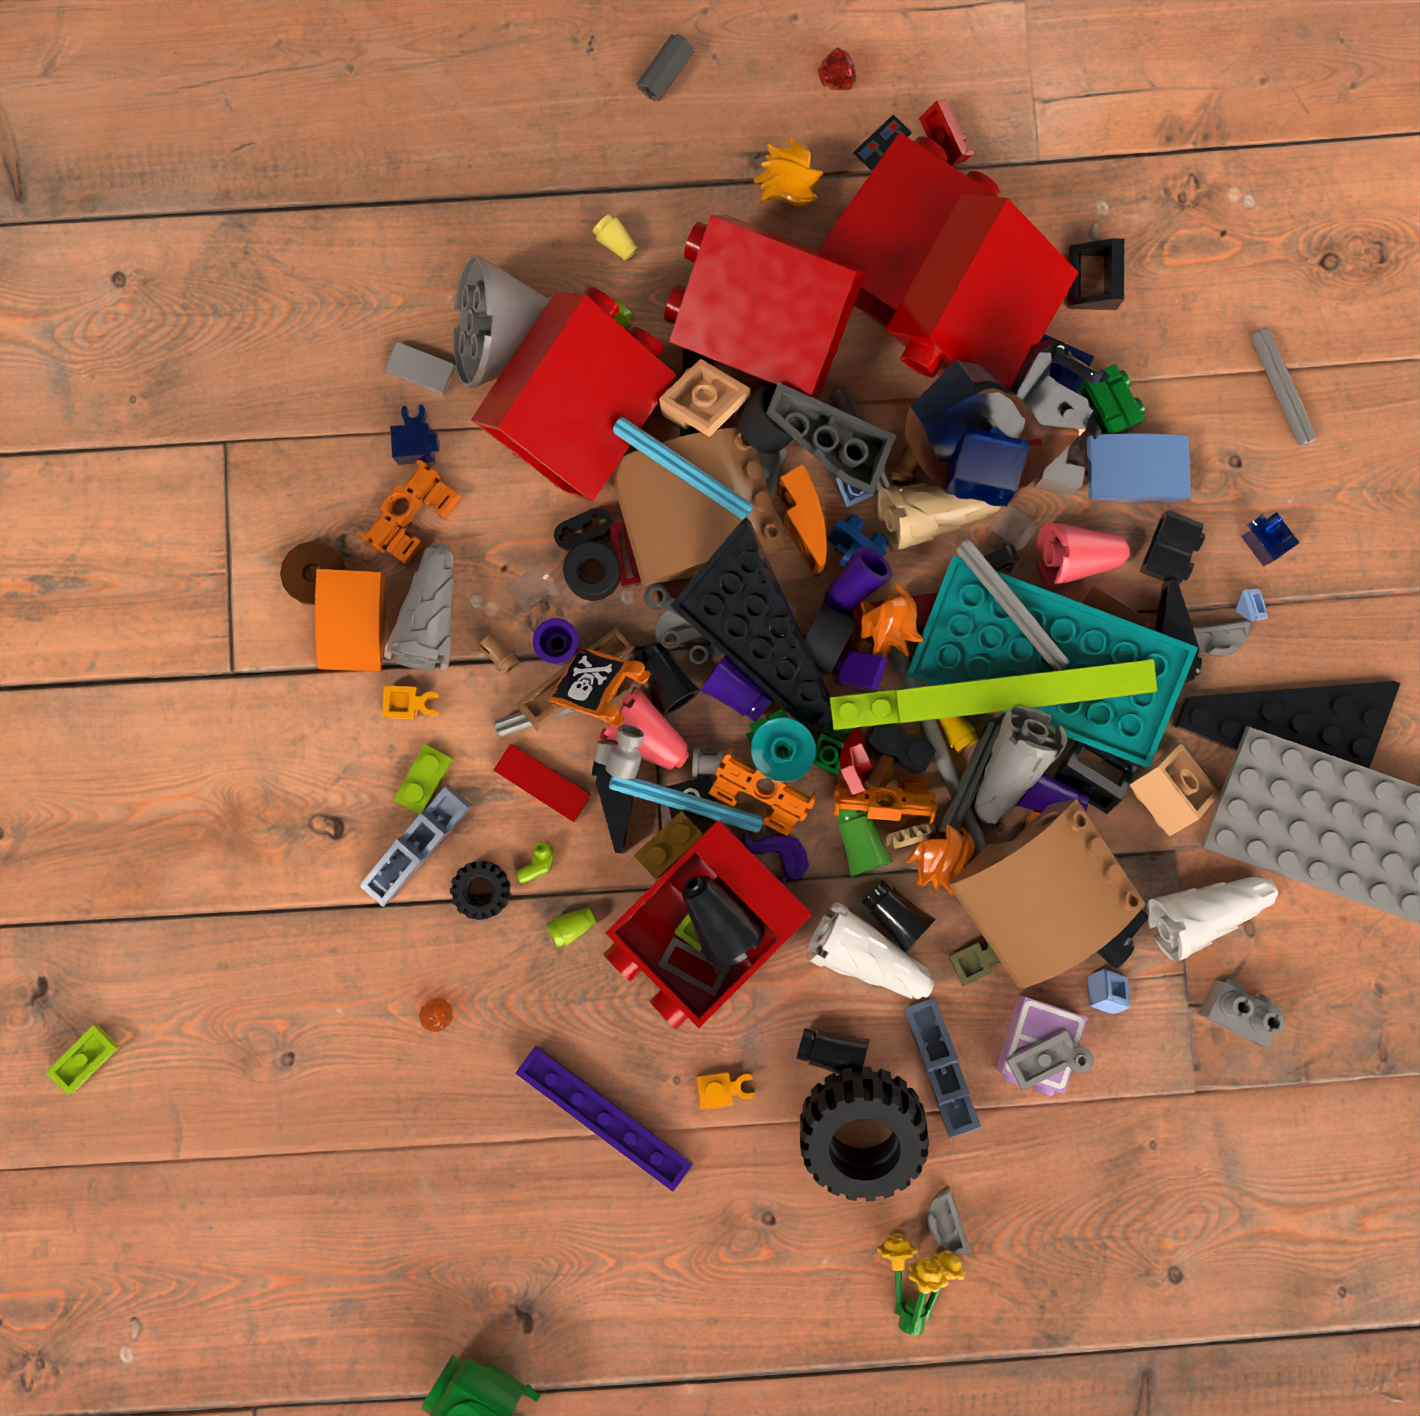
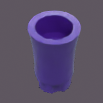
(858, 580)
(550, 632)
(736, 690)
(1050, 791)

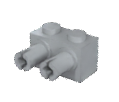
(1242, 1013)

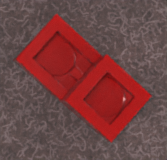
(855, 760)

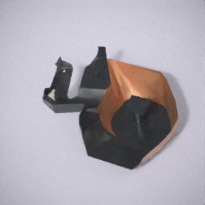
(981, 401)

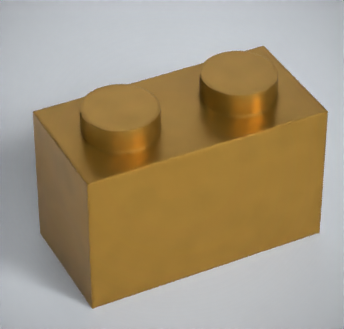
(668, 845)

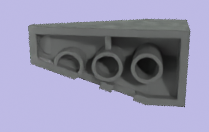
(838, 440)

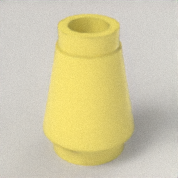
(615, 237)

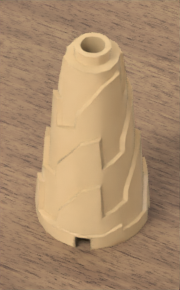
(924, 511)

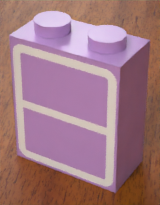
(1032, 1023)

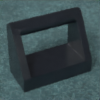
(1113, 254)
(1101, 791)

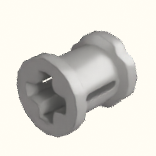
(706, 762)

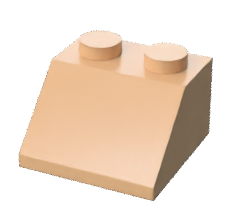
(1175, 790)

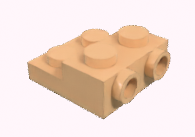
(703, 398)

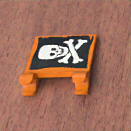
(592, 683)

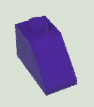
(859, 671)

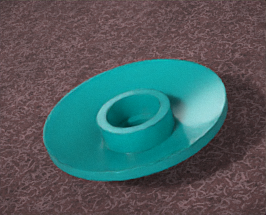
(790, 736)

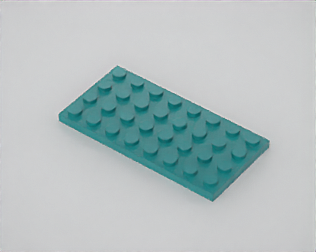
(976, 639)

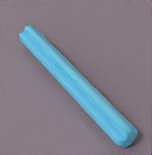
(682, 468)
(687, 802)

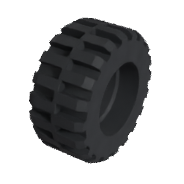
(869, 1170)

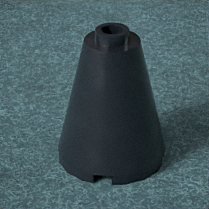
(720, 922)

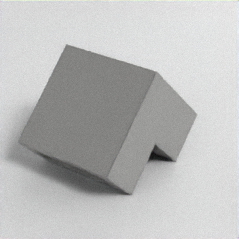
(1061, 476)

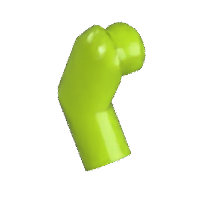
(539, 865)

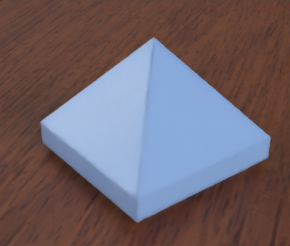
(1252, 605)

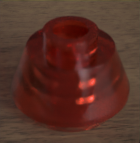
(837, 70)

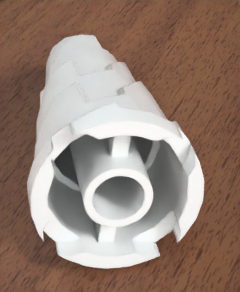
(1198, 916)
(861, 951)

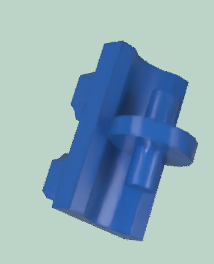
(848, 538)

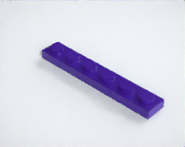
(604, 1118)

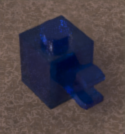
(414, 439)
(1269, 538)

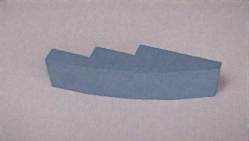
(415, 845)
(942, 1068)

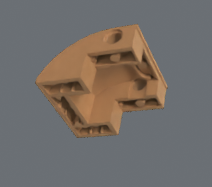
(676, 525)
(1048, 895)

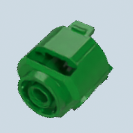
(475, 1390)

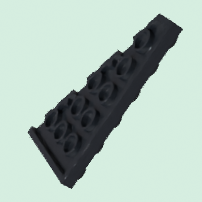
(747, 618)
(1329, 719)

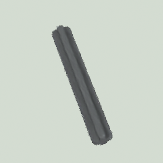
(971, 778)

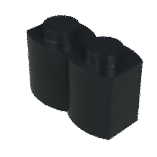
(1173, 547)
(907, 751)

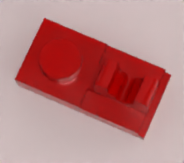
(943, 129)

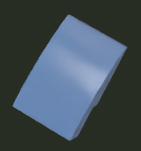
(1139, 468)

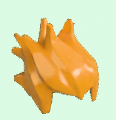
(789, 175)

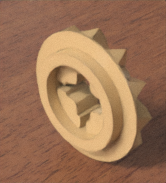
(910, 835)

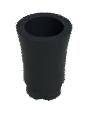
(667, 679)
(898, 914)
(832, 1051)

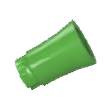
(862, 842)

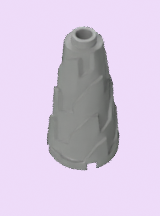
(425, 618)
(1018, 760)

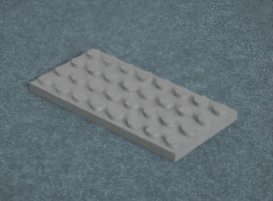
(1321, 823)

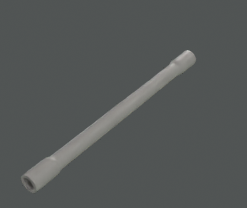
(942, 756)

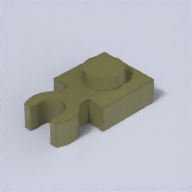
(972, 962)

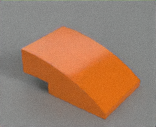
(804, 517)
(349, 620)

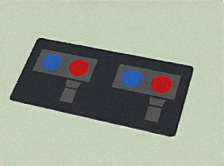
(877, 144)

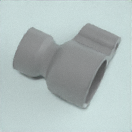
(621, 758)

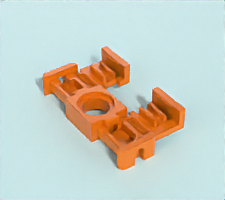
(386, 528)
(910, 798)
(788, 803)

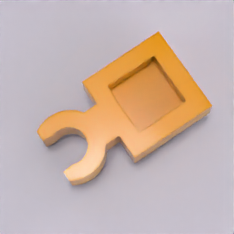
(404, 702)
(717, 1089)

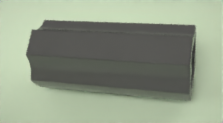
(665, 67)

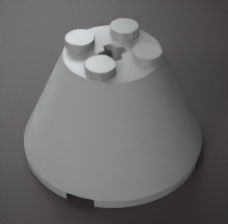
(493, 320)

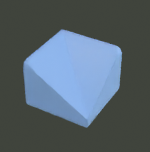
(1108, 991)

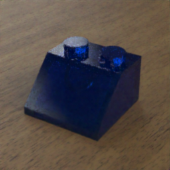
(986, 467)

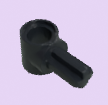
(1121, 946)

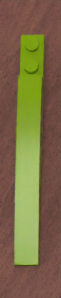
(993, 694)

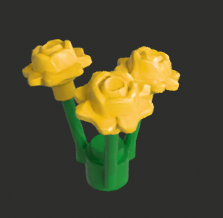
(928, 1273)

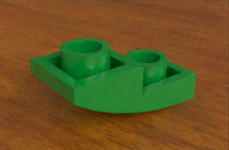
(830, 746)

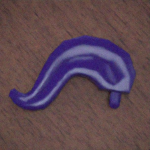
(791, 850)

